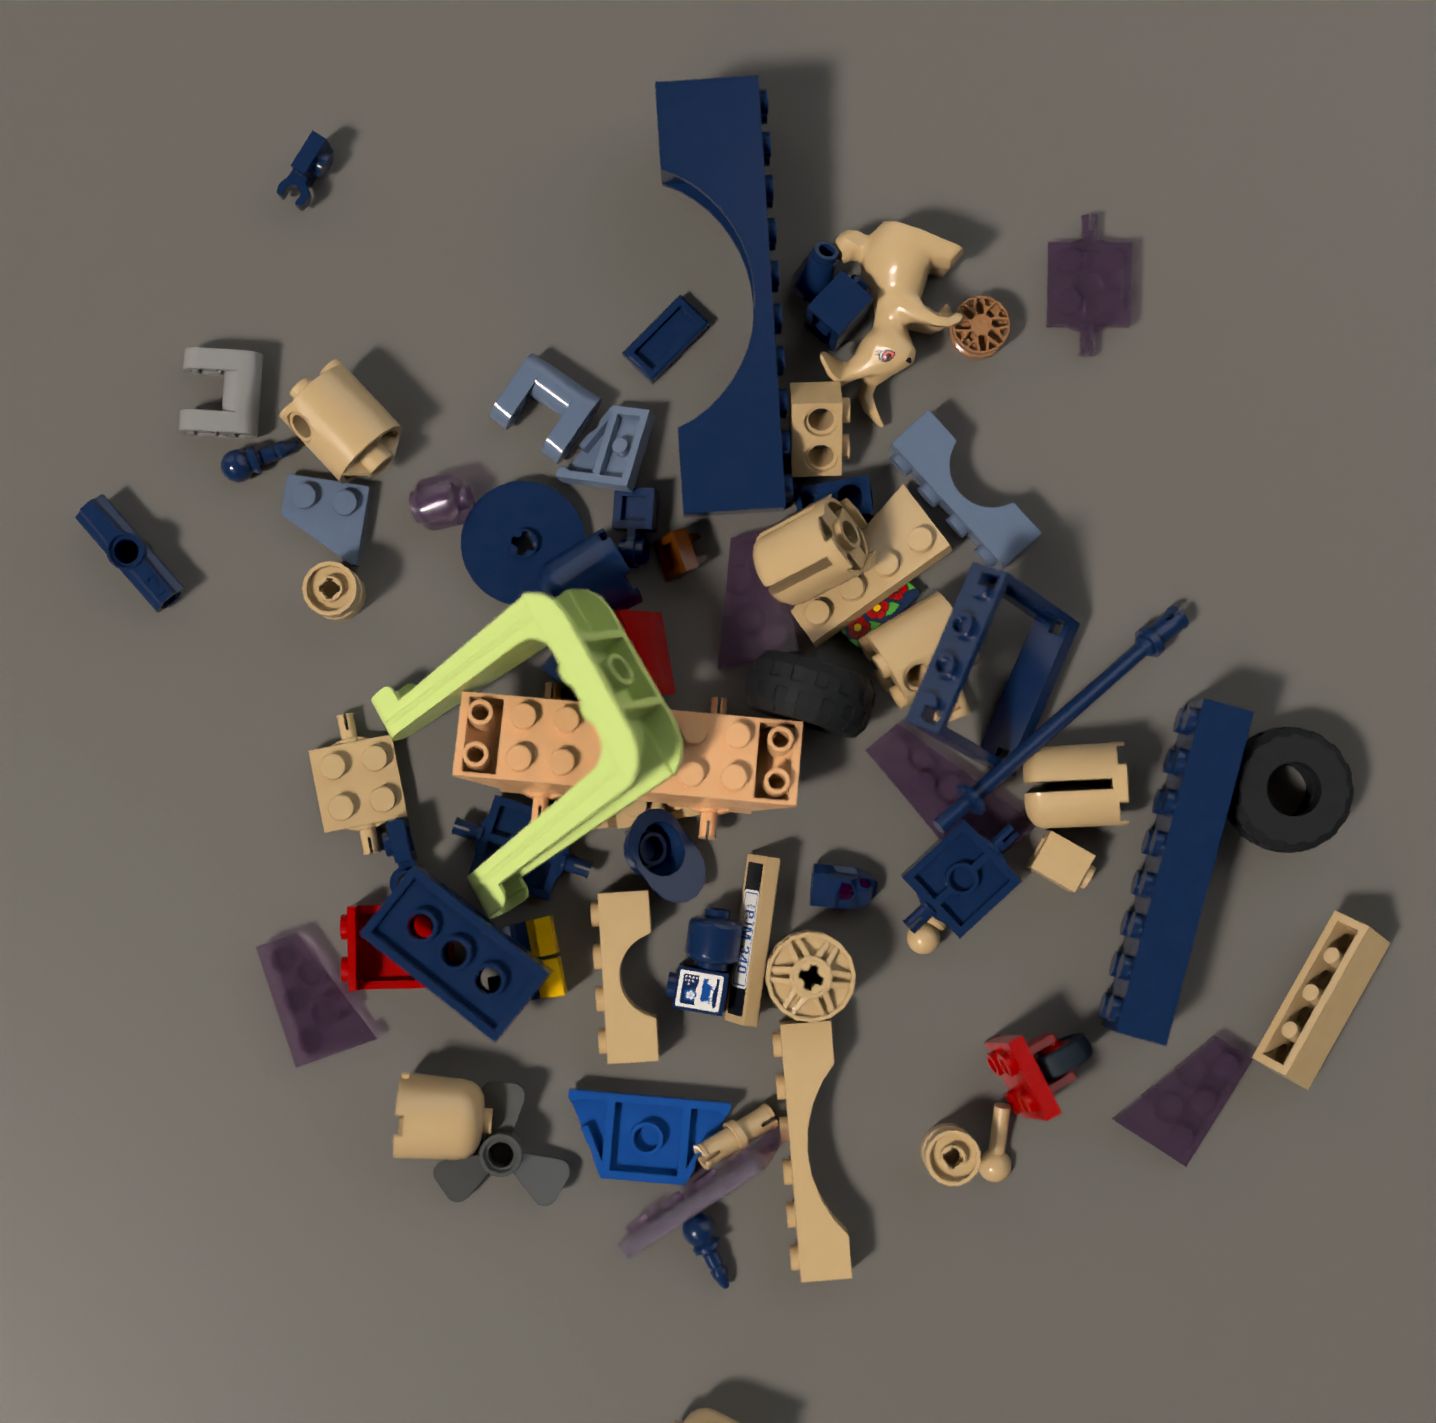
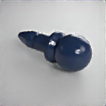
(240, 464)
(701, 1234)

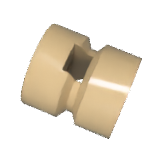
(334, 591)
(950, 1154)

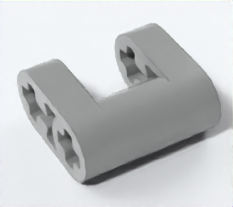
(240, 393)

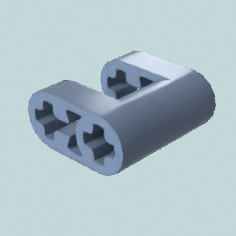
(555, 391)

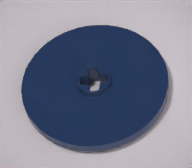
(507, 514)

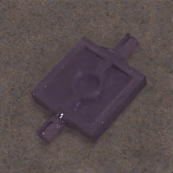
(1088, 285)

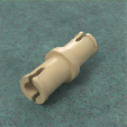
(735, 1136)

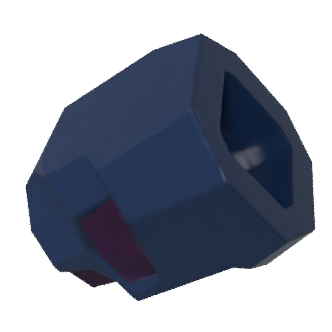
(841, 887)

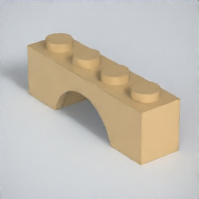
(629, 1030)

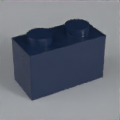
(839, 310)

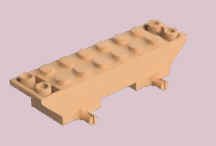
(549, 746)

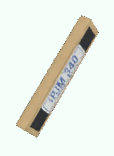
(756, 918)

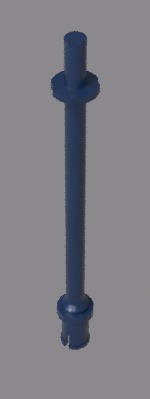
(1148, 642)

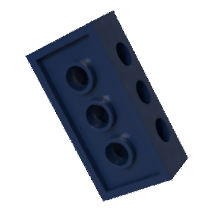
(428, 960)

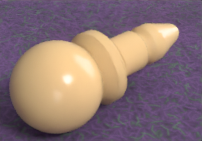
(927, 937)

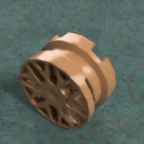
(982, 329)

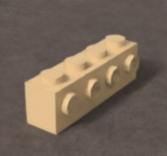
(1321, 999)

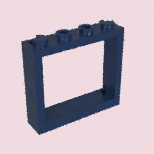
(957, 651)

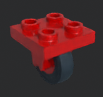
(1036, 1069)

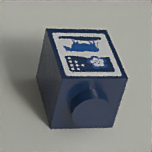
(698, 989)

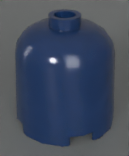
(592, 566)

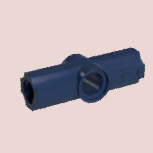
(113, 535)

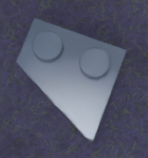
(329, 513)

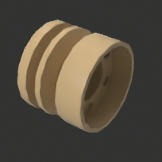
(798, 952)

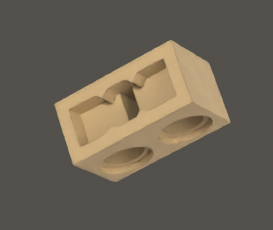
(816, 429)

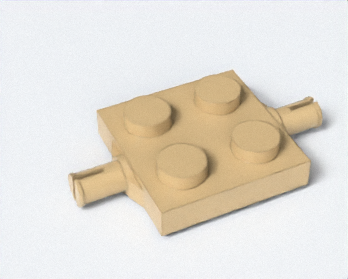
(358, 783)

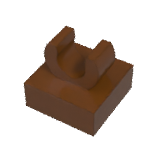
(677, 554)

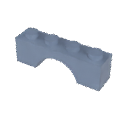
(996, 531)

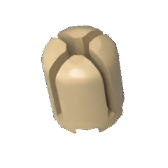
(812, 551)
(1080, 807)

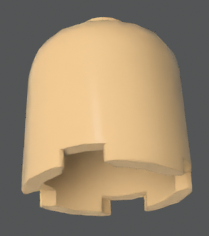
(439, 1117)

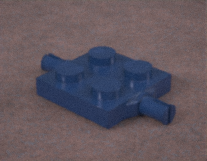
(499, 827)
(961, 878)

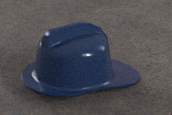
(664, 856)

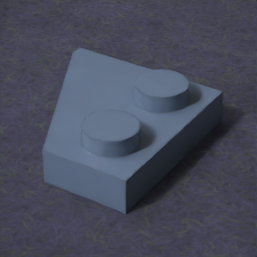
(612, 451)

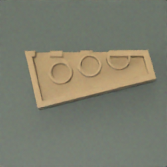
(904, 548)

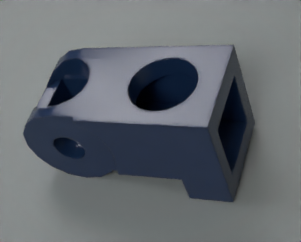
(855, 489)

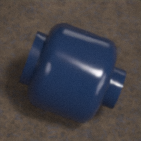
(714, 939)

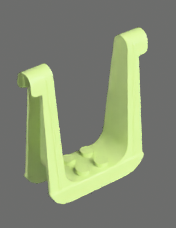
(616, 695)

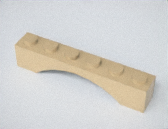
(822, 1239)

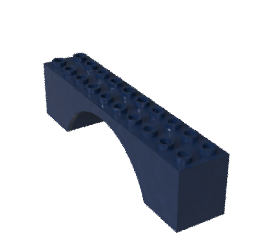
(717, 158)

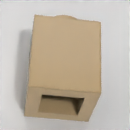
(1062, 862)

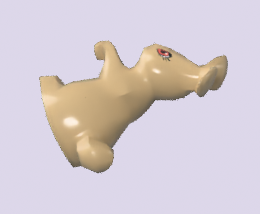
(896, 269)

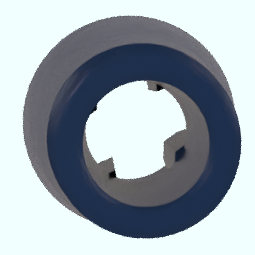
(816, 271)

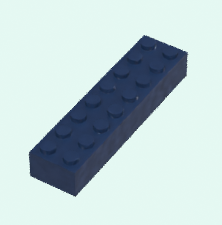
(1175, 870)

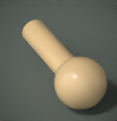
(995, 1162)

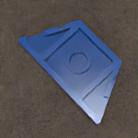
(644, 1133)

